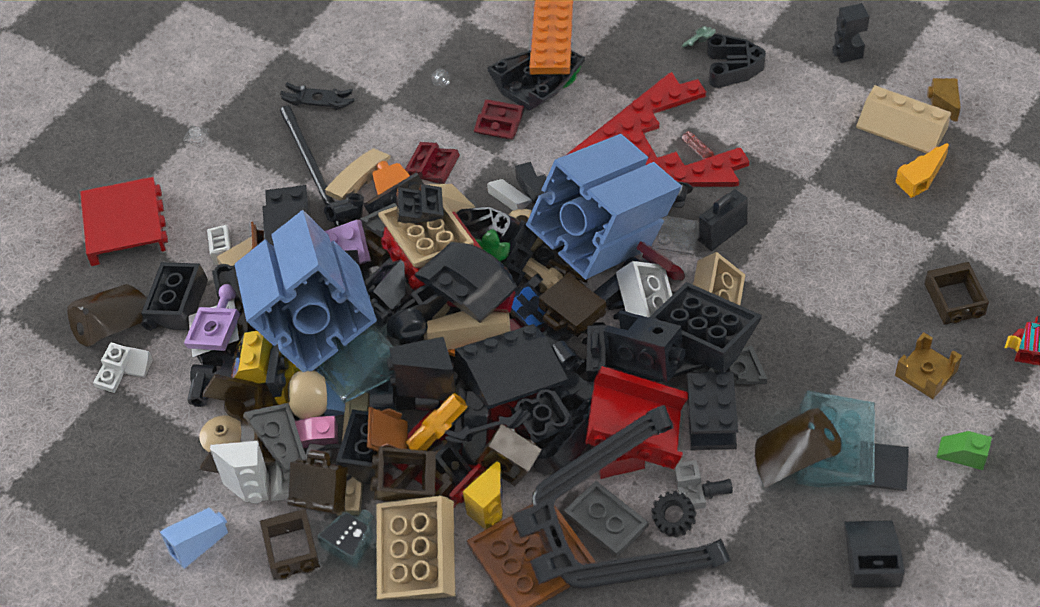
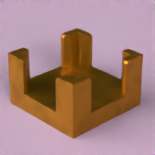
(926, 368)

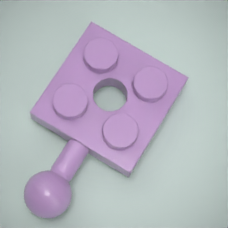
(208, 318)

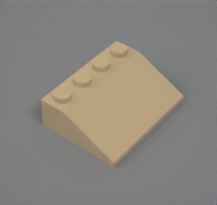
(425, 239)
(415, 549)

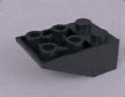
(874, 554)

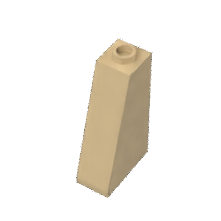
(462, 329)

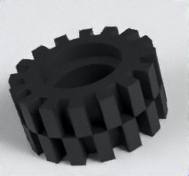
(667, 501)

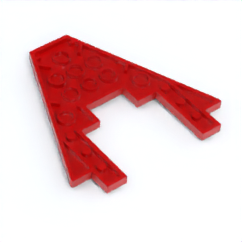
(640, 119)

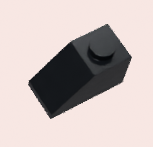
(450, 461)

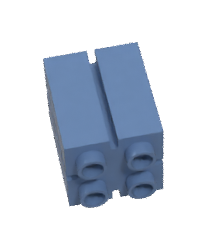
(602, 205)
(304, 293)

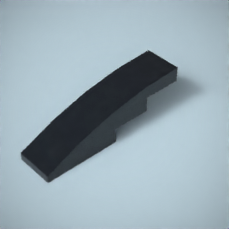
(519, 251)

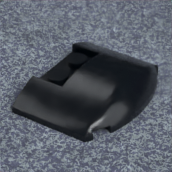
(468, 279)

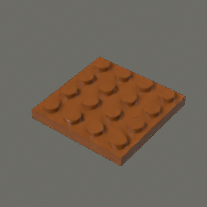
(508, 560)

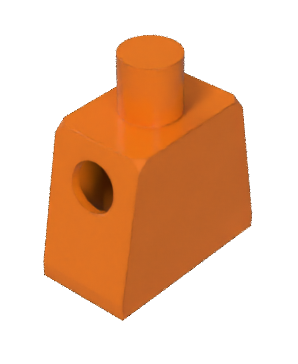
(388, 176)

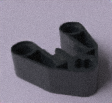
(742, 58)
(487, 219)

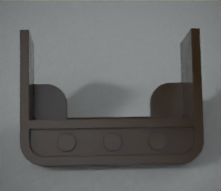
(239, 397)

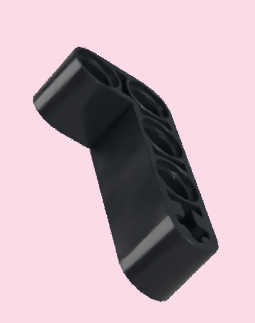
(566, 444)

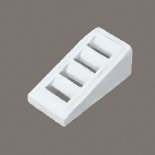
(218, 244)

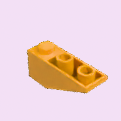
(919, 174)

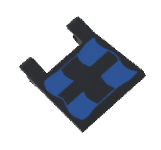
(526, 304)

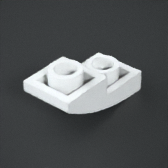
(113, 367)

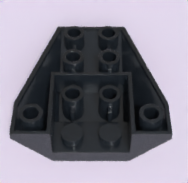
(527, 89)

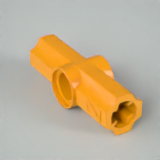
(437, 423)

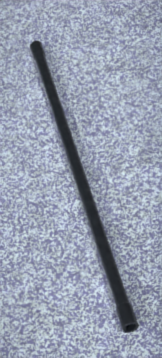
(291, 122)

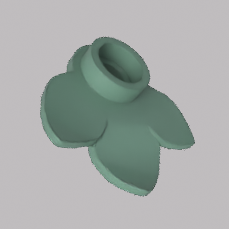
(702, 35)

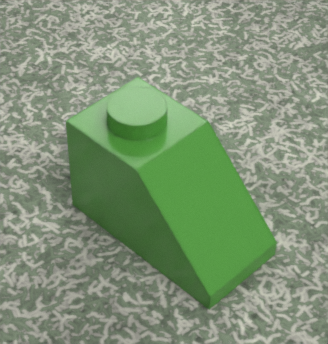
(965, 449)

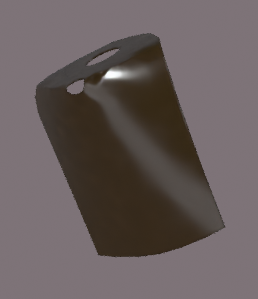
(108, 313)
(795, 446)

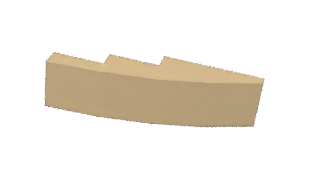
(356, 174)

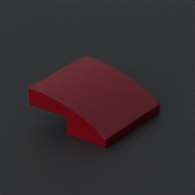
(499, 119)
(432, 162)
(655, 257)

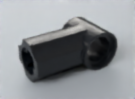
(348, 208)
(200, 377)

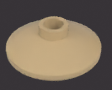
(210, 436)

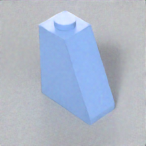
(194, 535)

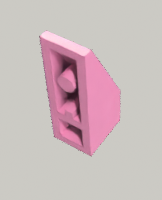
(318, 430)

